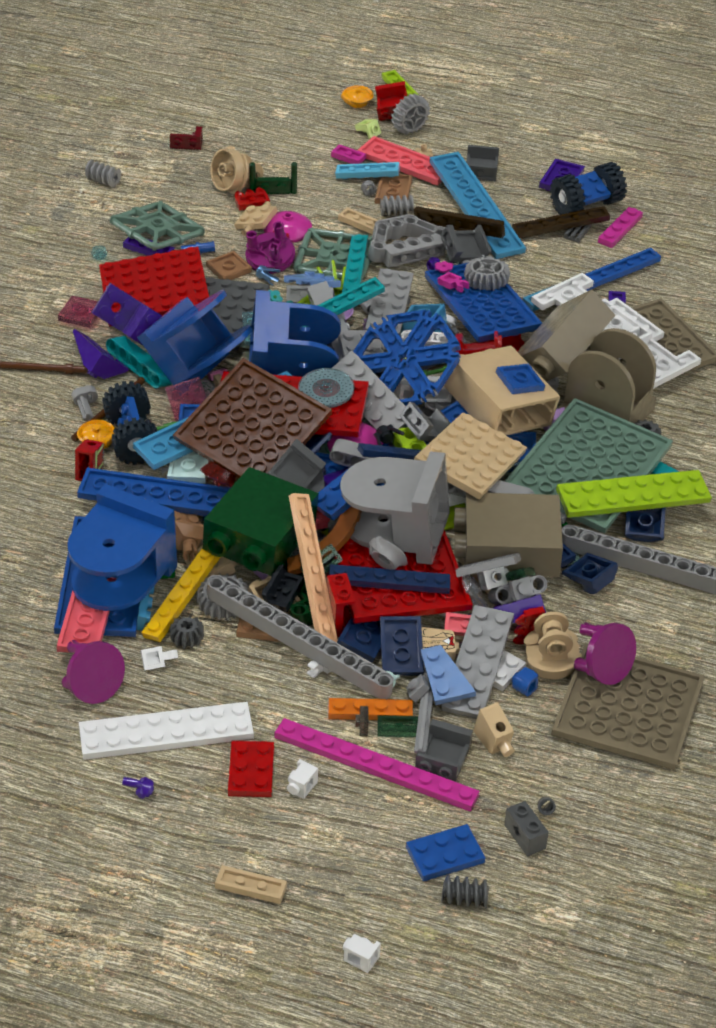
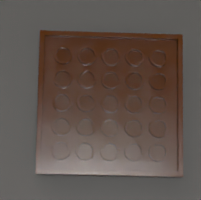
(251, 420)

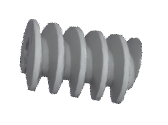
(102, 174)
(396, 205)

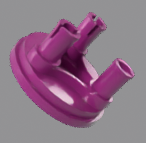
(270, 249)
(608, 652)
(94, 671)

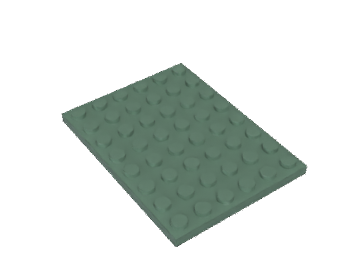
(589, 447)

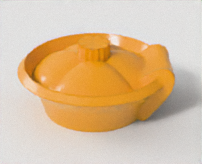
(357, 96)
(96, 430)

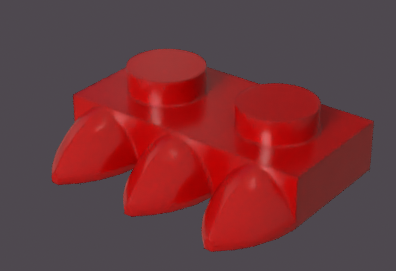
(251, 198)
(526, 623)

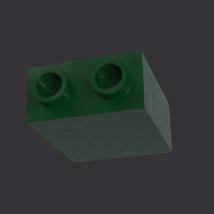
(255, 522)

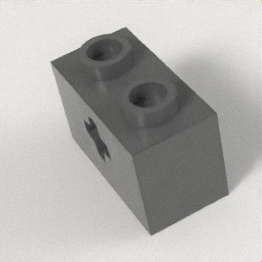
(526, 828)

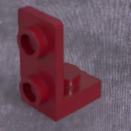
(187, 141)

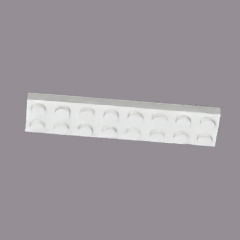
(165, 730)

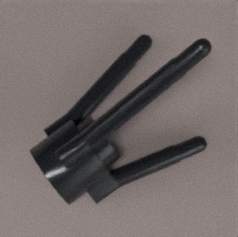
(385, 434)

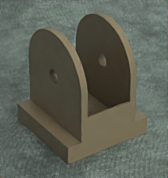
(608, 384)

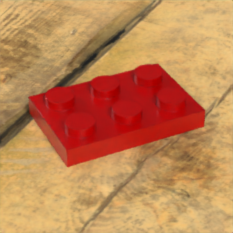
(251, 769)

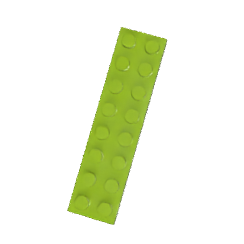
(633, 493)

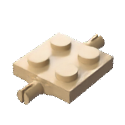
(255, 217)

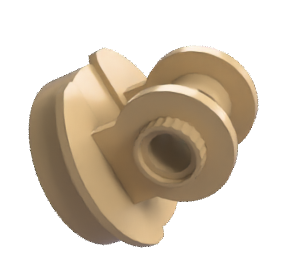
(231, 170)
(552, 647)

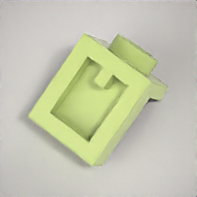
(370, 126)

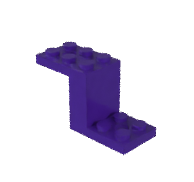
(131, 318)

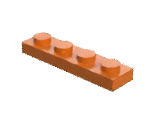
(349, 707)

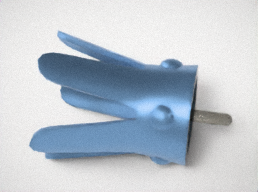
(263, 272)

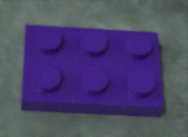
(558, 169)

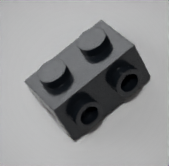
(282, 589)

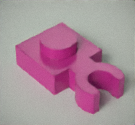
(452, 281)

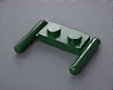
(273, 185)

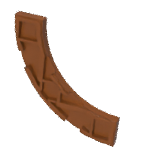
(337, 537)

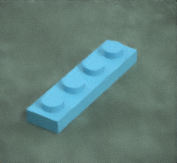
(364, 170)

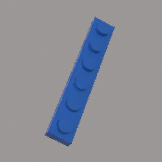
(623, 267)

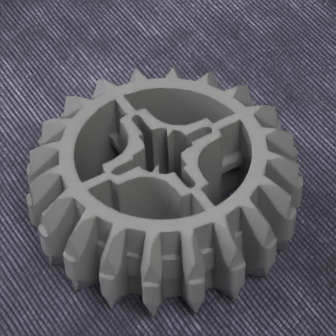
(410, 114)
(487, 273)
(211, 608)

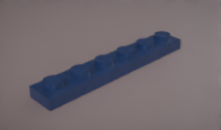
(394, 579)

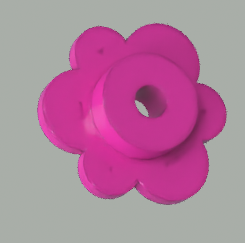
(443, 266)

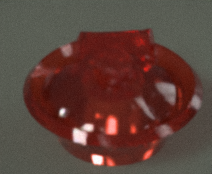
(218, 474)

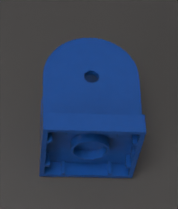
(191, 339)
(281, 341)
(124, 541)

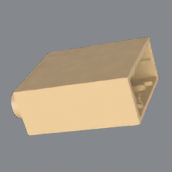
(490, 401)

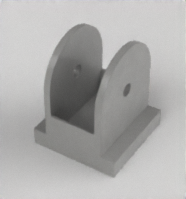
(411, 500)

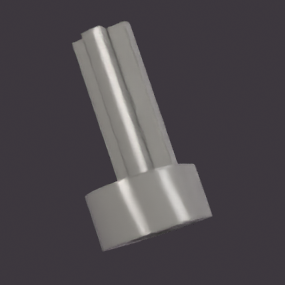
(82, 399)

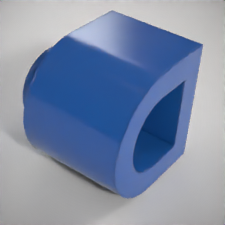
(525, 681)

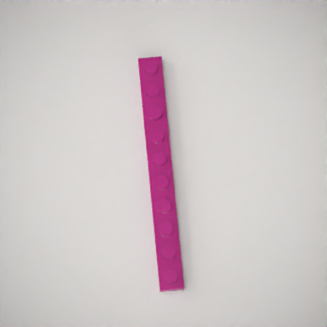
(377, 764)

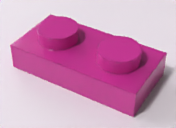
(348, 155)

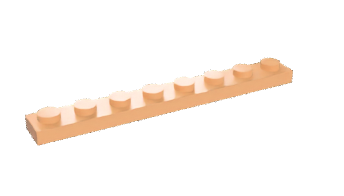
(312, 565)

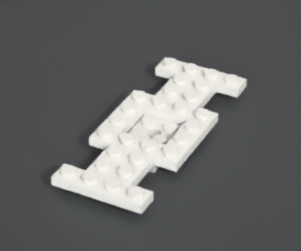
(667, 364)

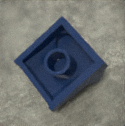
(645, 525)
(592, 572)

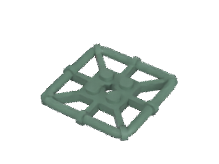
(157, 225)
(326, 252)

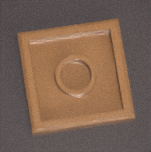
(229, 266)

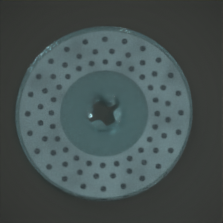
(327, 386)

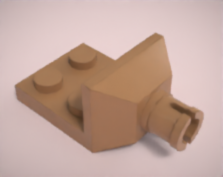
(188, 534)

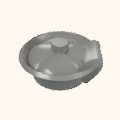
(386, 553)

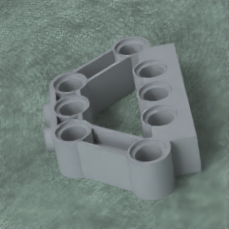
(422, 243)

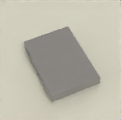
(488, 564)

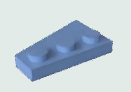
(312, 278)
(444, 677)

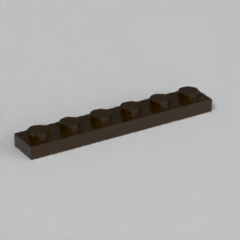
(461, 222)
(561, 222)

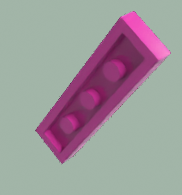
(620, 227)

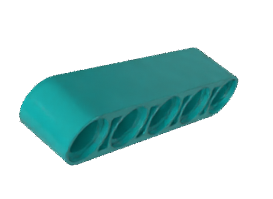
(137, 361)

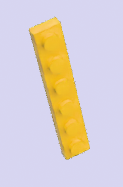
(180, 596)

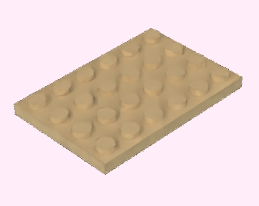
(474, 454)

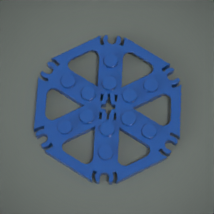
(413, 349)

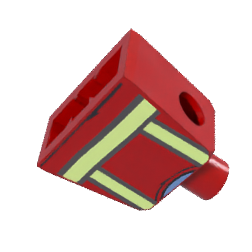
(87, 454)

